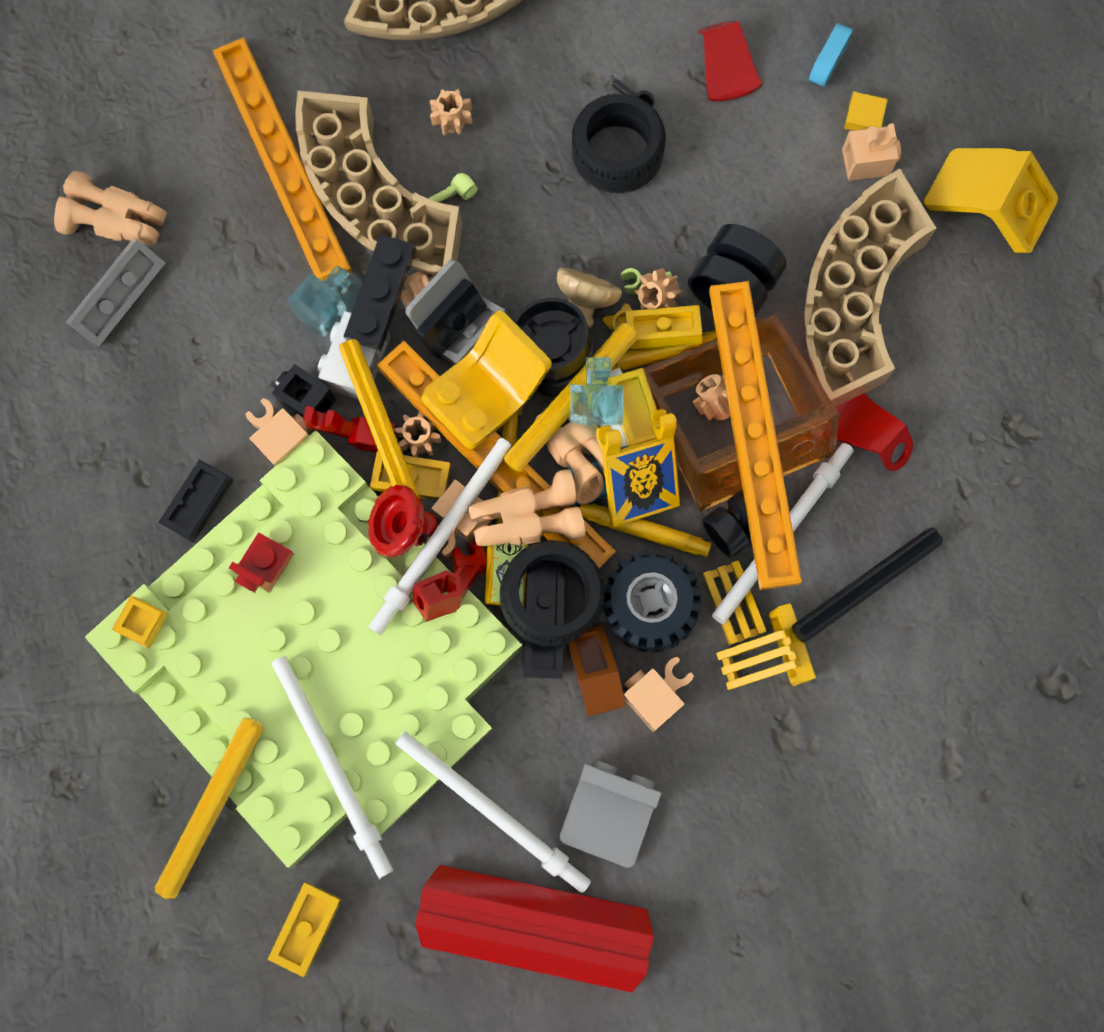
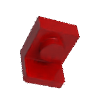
(261, 564)

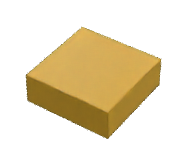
(865, 112)
(140, 621)

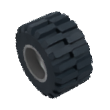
(652, 601)

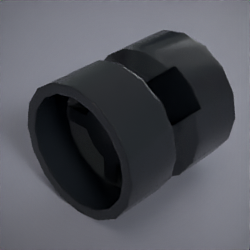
(729, 526)

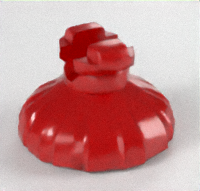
(399, 522)

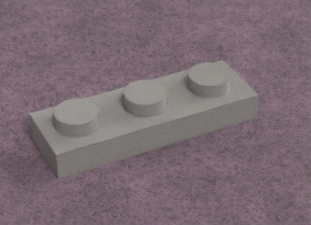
(115, 292)

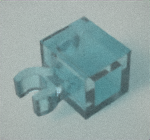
(320, 302)
(596, 401)

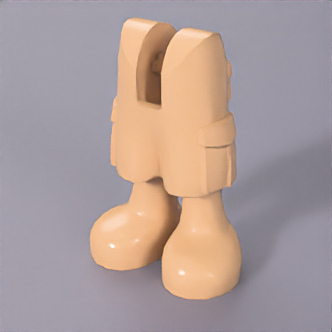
(117, 219)
(567, 449)
(519, 517)

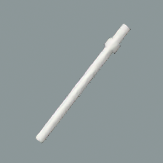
(824, 478)
(397, 596)
(366, 836)
(552, 859)

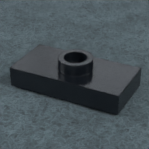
(451, 318)
(196, 501)

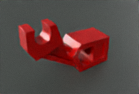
(356, 432)
(428, 592)

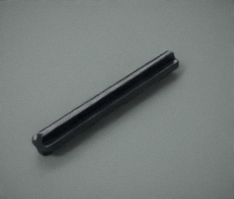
(866, 585)

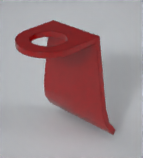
(728, 62)
(873, 429)

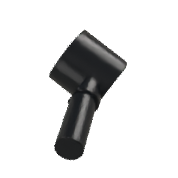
(623, 89)

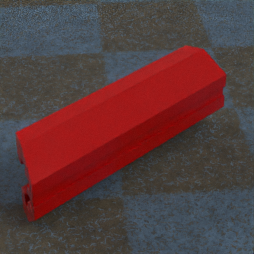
(535, 928)

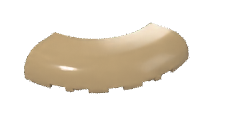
(421, 17)
(360, 190)
(849, 286)

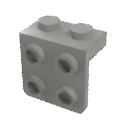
(434, 294)
(609, 814)

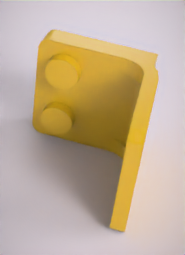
(998, 184)
(488, 382)

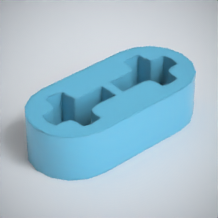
(830, 55)

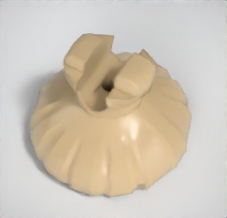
(587, 291)

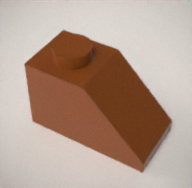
(596, 672)

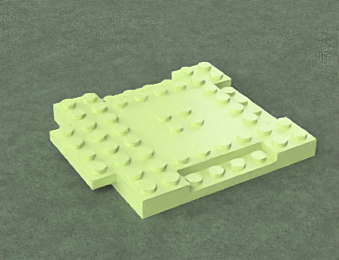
(365, 688)

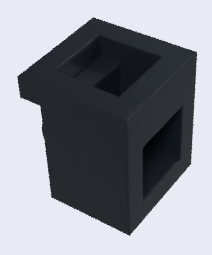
(296, 382)

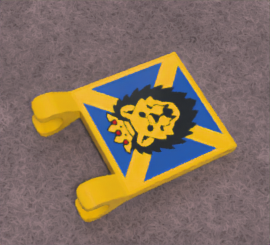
(642, 476)

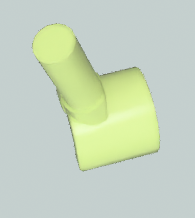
(460, 184)
(631, 273)

